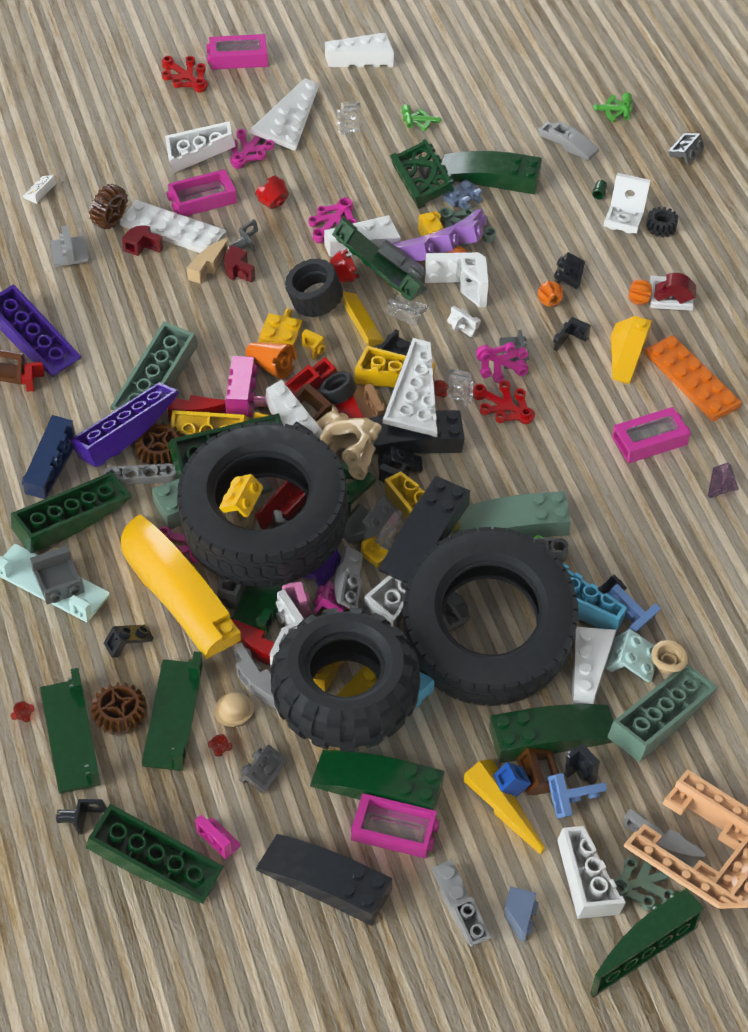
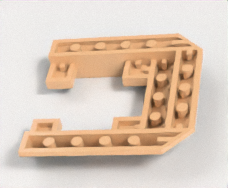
(722, 888)

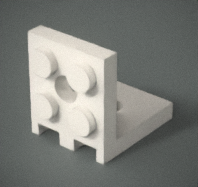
(625, 210)

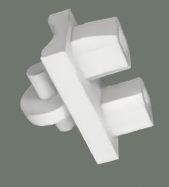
(462, 321)

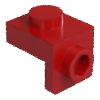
(32, 371)

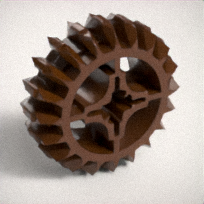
(108, 206)
(158, 439)
(110, 716)

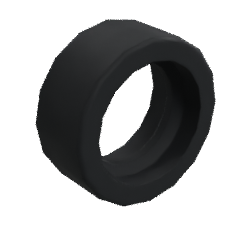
(338, 387)

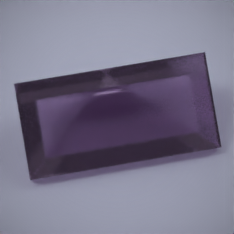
(722, 480)

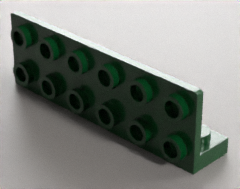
(364, 249)
(259, 606)
(173, 713)
(70, 735)

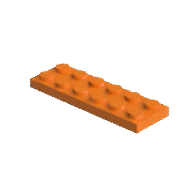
(693, 378)

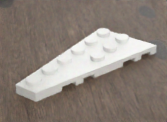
(288, 117)
(413, 396)

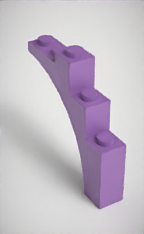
(445, 240)

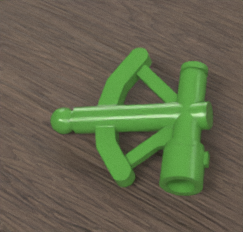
(623, 107)
(411, 118)

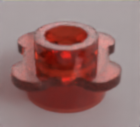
(440, 388)
(20, 707)
(217, 740)

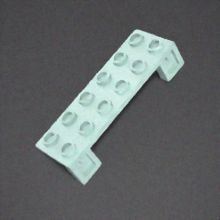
(17, 569)

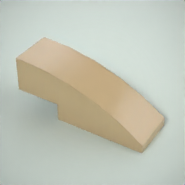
(207, 261)

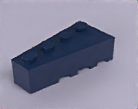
(49, 457)

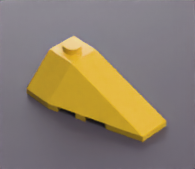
(627, 346)
(194, 422)

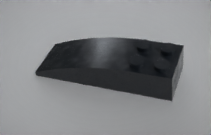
(449, 435)
(425, 526)
(327, 877)

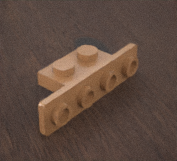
(369, 401)

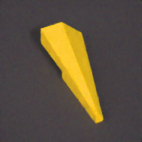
(505, 806)

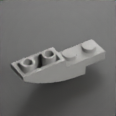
(570, 138)
(347, 580)
(251, 675)
(671, 841)
(460, 904)

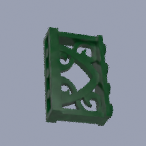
(403, 162)

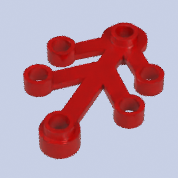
(199, 83)
(522, 413)

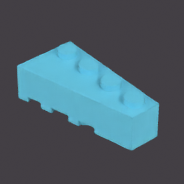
(595, 607)

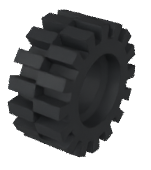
(662, 228)

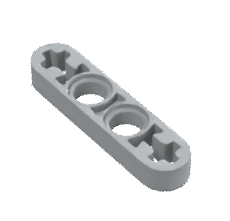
(141, 470)

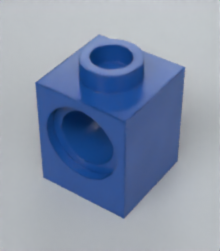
(512, 779)

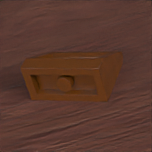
(9, 372)
(315, 399)
(531, 766)

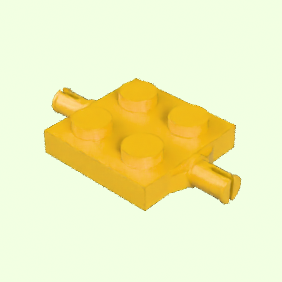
(281, 329)

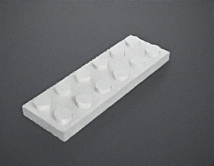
(173, 226)

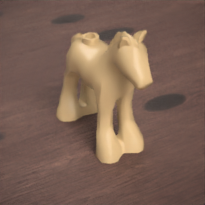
(352, 434)

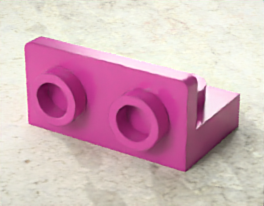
(326, 598)
(216, 836)

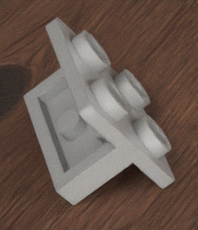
(68, 250)

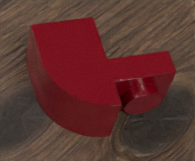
(139, 238)
(237, 265)
(676, 285)

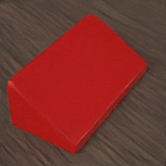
(350, 408)

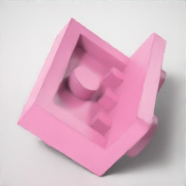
(298, 597)

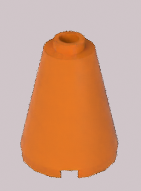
(273, 357)

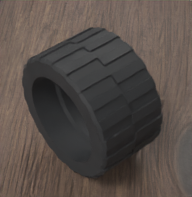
(310, 273)

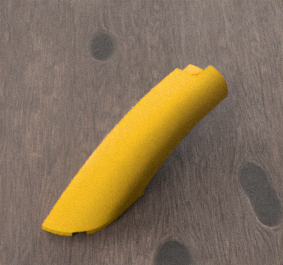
(178, 587)

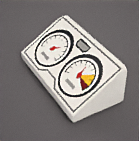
(40, 188)

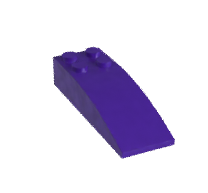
(34, 333)
(123, 425)

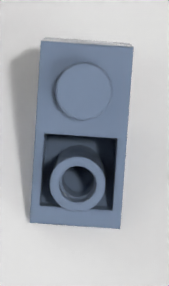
(518, 911)

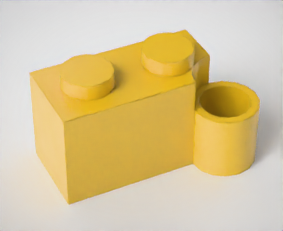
(429, 223)

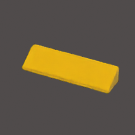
(361, 319)

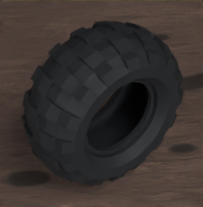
(337, 719)

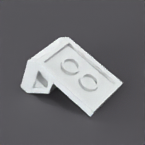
(466, 268)
(288, 615)

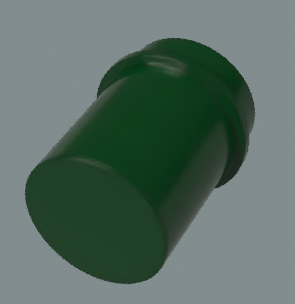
(599, 190)

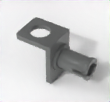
(245, 239)

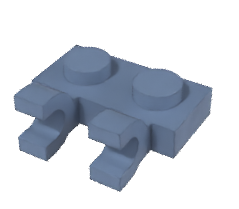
(462, 195)

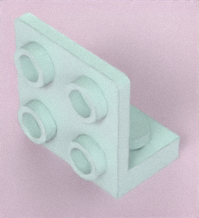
(633, 653)

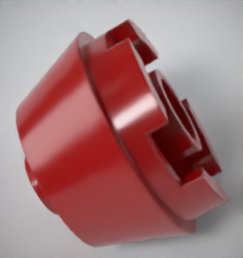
(272, 193)
(344, 267)

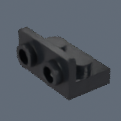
(569, 270)
(395, 344)
(583, 762)

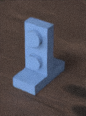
(634, 611)
(563, 797)

